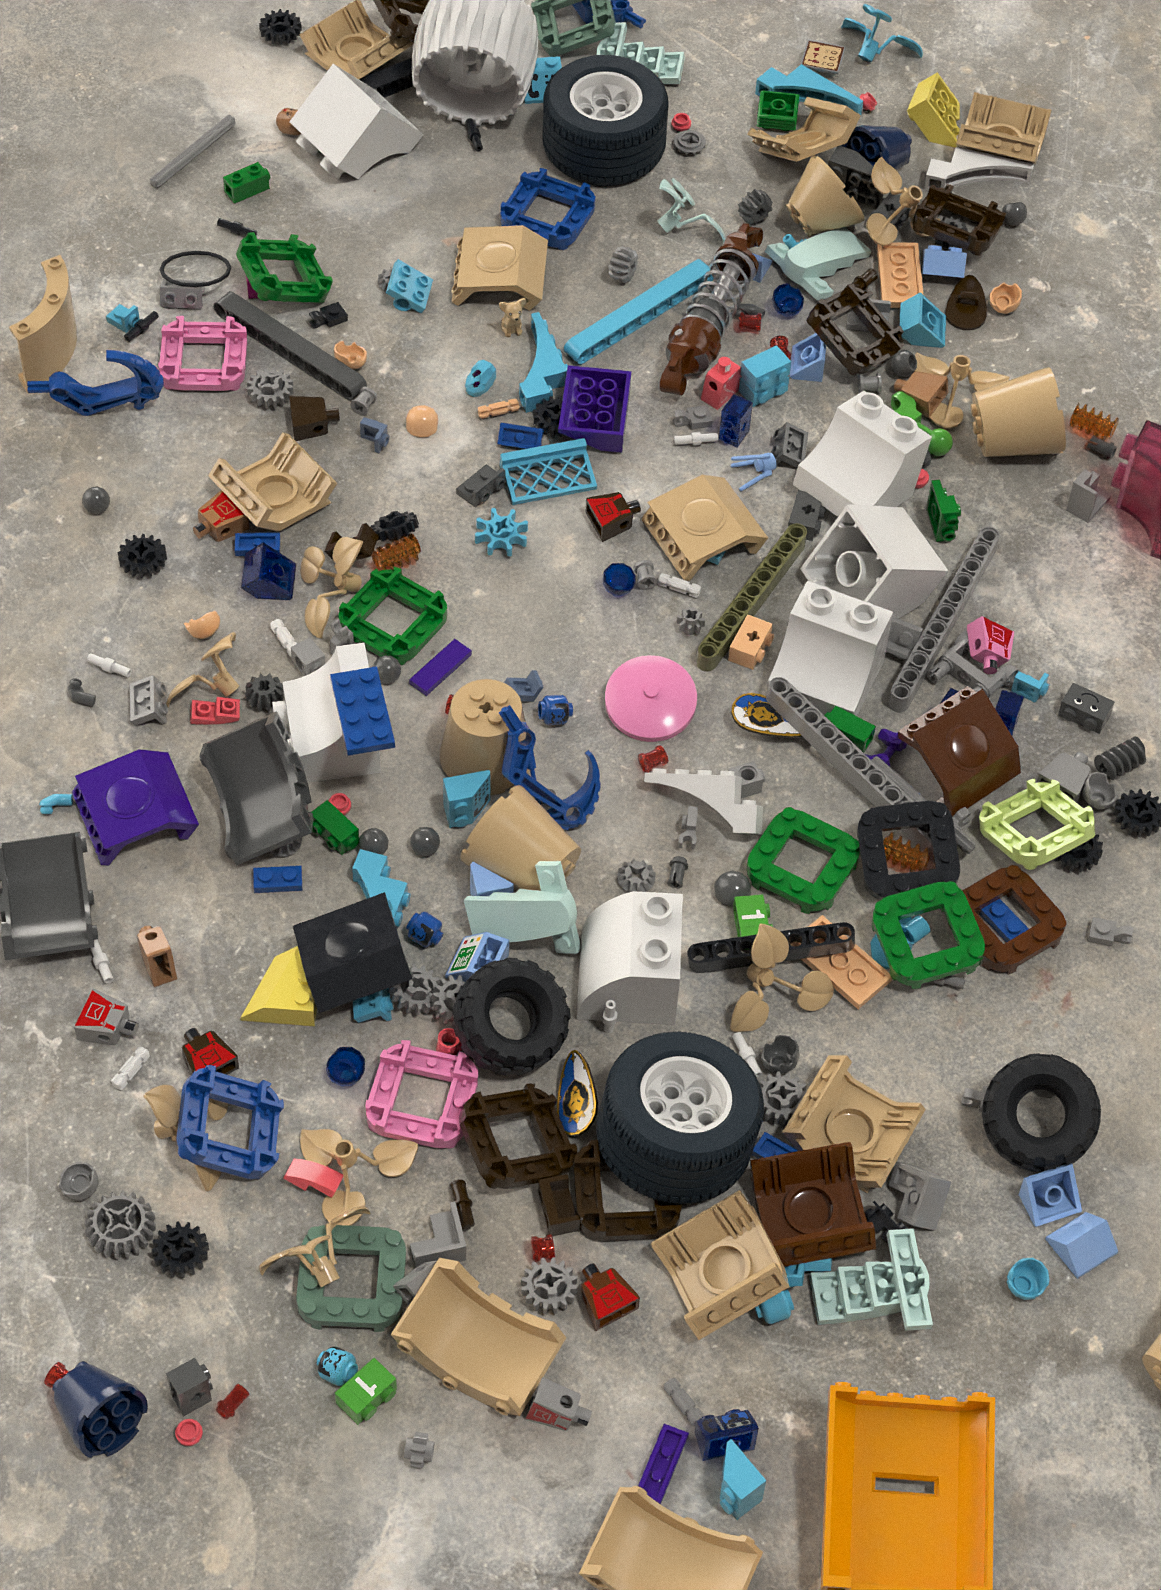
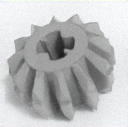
(623, 264)

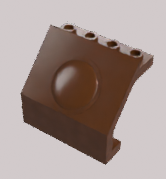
(964, 748)
(812, 1204)

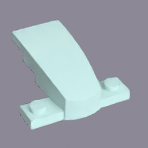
(666, 65)
(818, 258)
(530, 912)
(877, 1287)

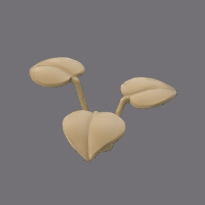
(888, 180)
(946, 415)
(344, 555)
(222, 679)
(770, 948)
(165, 1105)
(324, 1145)
(323, 1268)

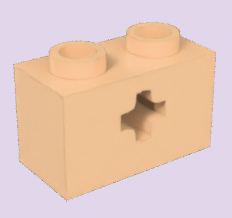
(750, 642)

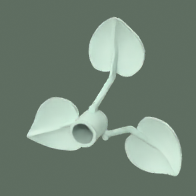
(672, 217)

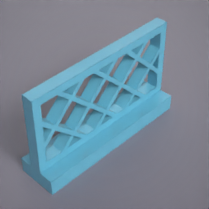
(540, 457)

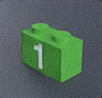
(749, 913)
(366, 1391)

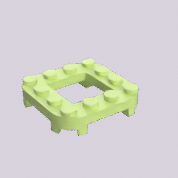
(1031, 852)

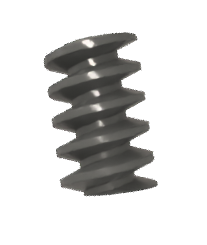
(1121, 758)

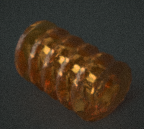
(1093, 422)
(396, 553)
(905, 853)

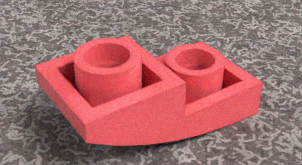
(218, 712)
(306, 1173)

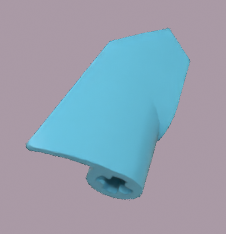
(914, 931)

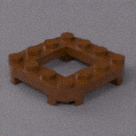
(1049, 919)

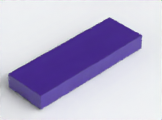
(440, 667)
(663, 1462)

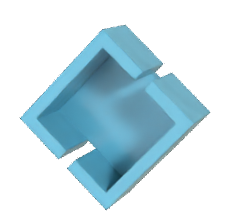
(764, 376)

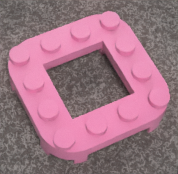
(181, 332)
(427, 1063)

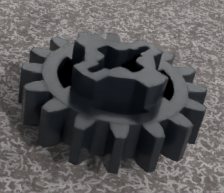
(280, 26)
(548, 415)
(395, 525)
(142, 555)
(1129, 807)
(1082, 855)
(183, 1253)

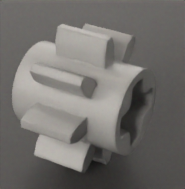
(690, 621)
(419, 1449)

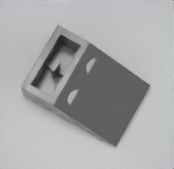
(856, 176)

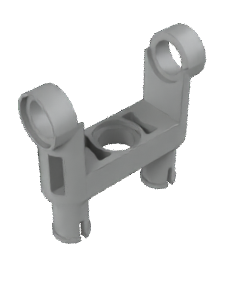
(968, 674)

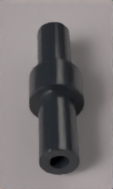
(474, 134)
(235, 227)
(141, 326)

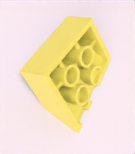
(935, 111)
(283, 994)

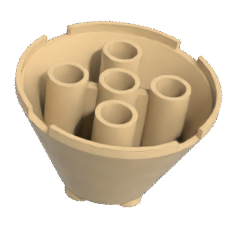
(821, 201)

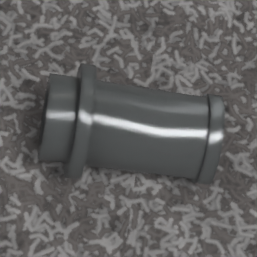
(1102, 447)
(678, 867)

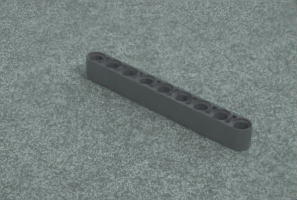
(291, 346)

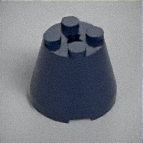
(879, 142)
(98, 1409)

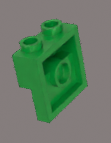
(942, 512)

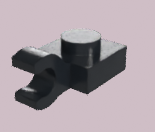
(330, 315)

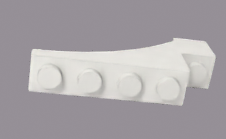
(974, 166)
(718, 791)

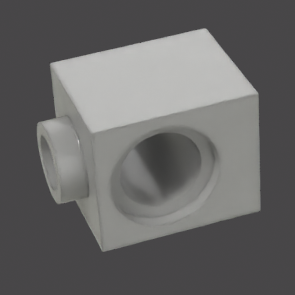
(307, 656)
(754, 776)

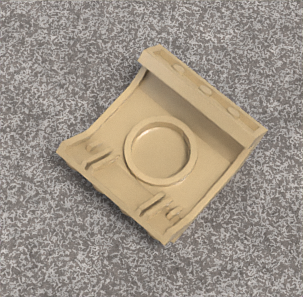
(351, 41)
(1004, 128)
(824, 129)
(500, 261)
(278, 487)
(701, 522)
(848, 1111)
(721, 1264)

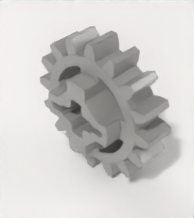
(272, 387)
(416, 992)
(444, 1001)
(782, 1097)
(545, 1296)

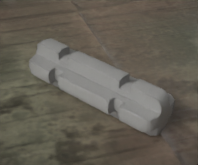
(683, 1400)

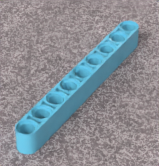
(637, 312)

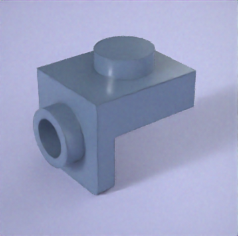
(375, 432)
(528, 687)

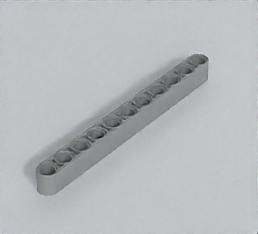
(943, 620)
(852, 763)

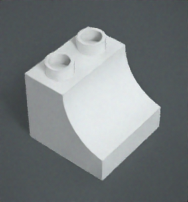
(351, 125)
(864, 457)
(833, 648)
(314, 721)

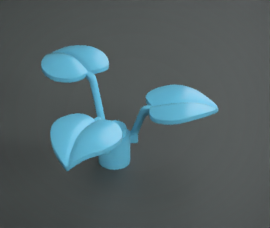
(870, 46)

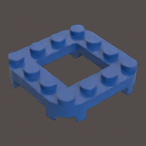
(534, 183)
(191, 1134)

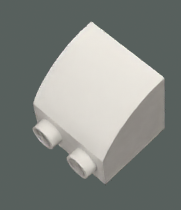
(876, 559)
(632, 958)

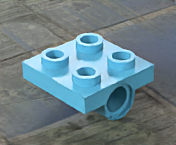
(408, 287)

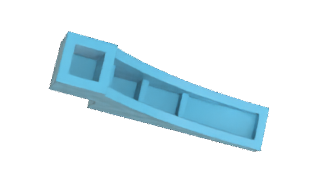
(807, 84)
(547, 370)
(372, 875)

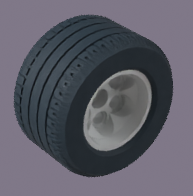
(605, 120)
(658, 1112)

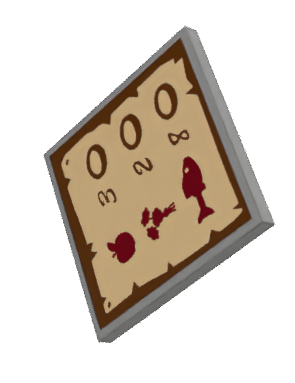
(823, 57)

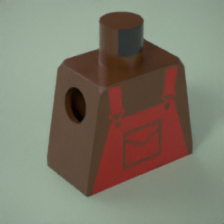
(607, 1296)

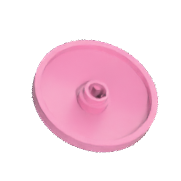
(650, 698)

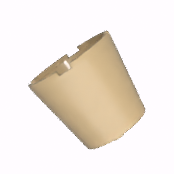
(1019, 417)
(476, 732)
(518, 836)

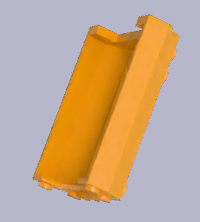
(899, 1536)

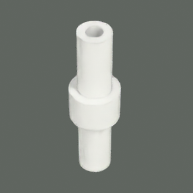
(695, 438)
(109, 665)
(101, 962)
(609, 1016)
(747, 1053)

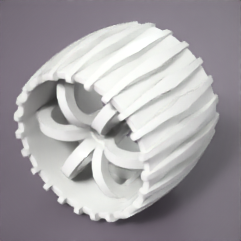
(475, 58)

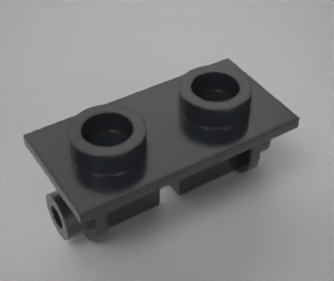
(882, 1218)

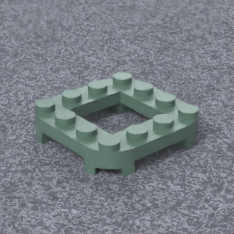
(558, 44)
(354, 1312)

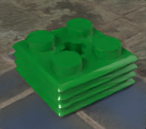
(777, 110)

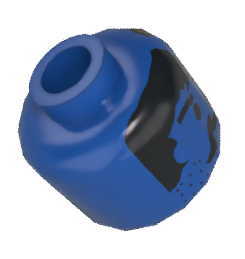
(555, 710)
(425, 929)

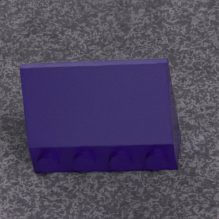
(596, 406)

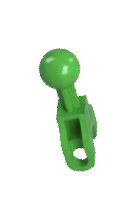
(906, 406)

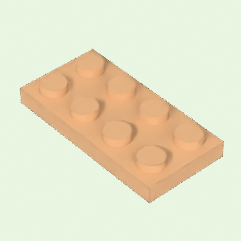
(899, 272)
(851, 972)

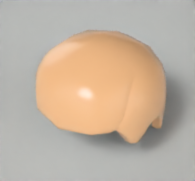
(1005, 298)
(352, 355)
(422, 421)
(204, 626)

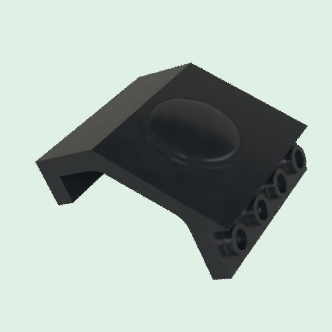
(351, 952)

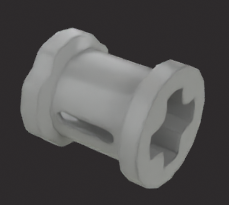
(869, 383)
(363, 401)
(645, 575)

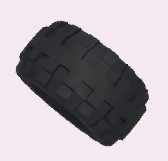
(535, 992)
(1051, 1075)

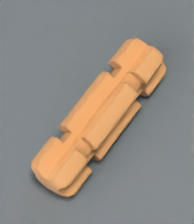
(498, 408)

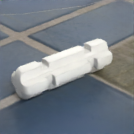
(679, 585)
(283, 635)
(130, 1068)

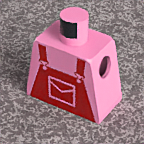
(989, 643)

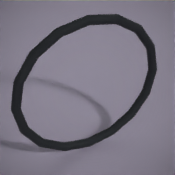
(183, 284)

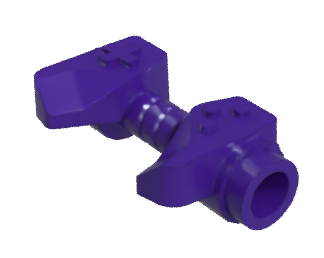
(892, 741)

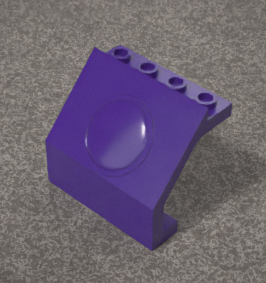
(131, 801)

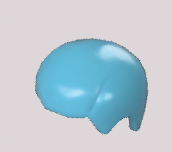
(1028, 1278)

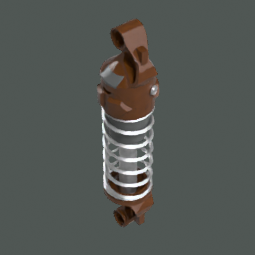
(698, 335)

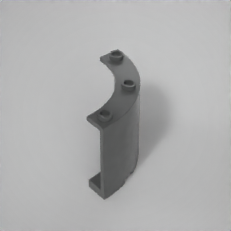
(259, 788)
(45, 896)

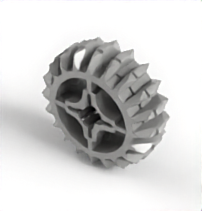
(120, 1237)

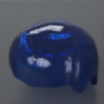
(787, 300)
(618, 579)
(345, 1066)

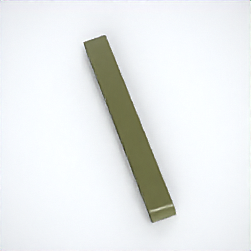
(751, 596)

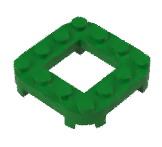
(252, 253)
(417, 635)
(789, 886)
(937, 965)

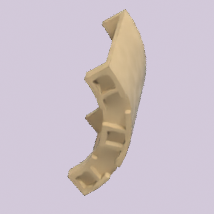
(50, 332)
(477, 1339)
(658, 1550)

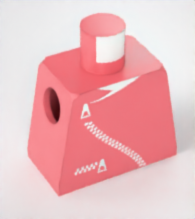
(721, 383)

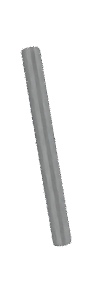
(192, 151)
(962, 840)

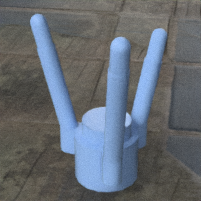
(762, 462)

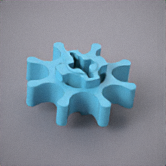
(501, 532)

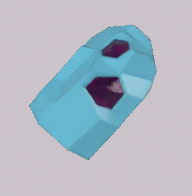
(480, 378)

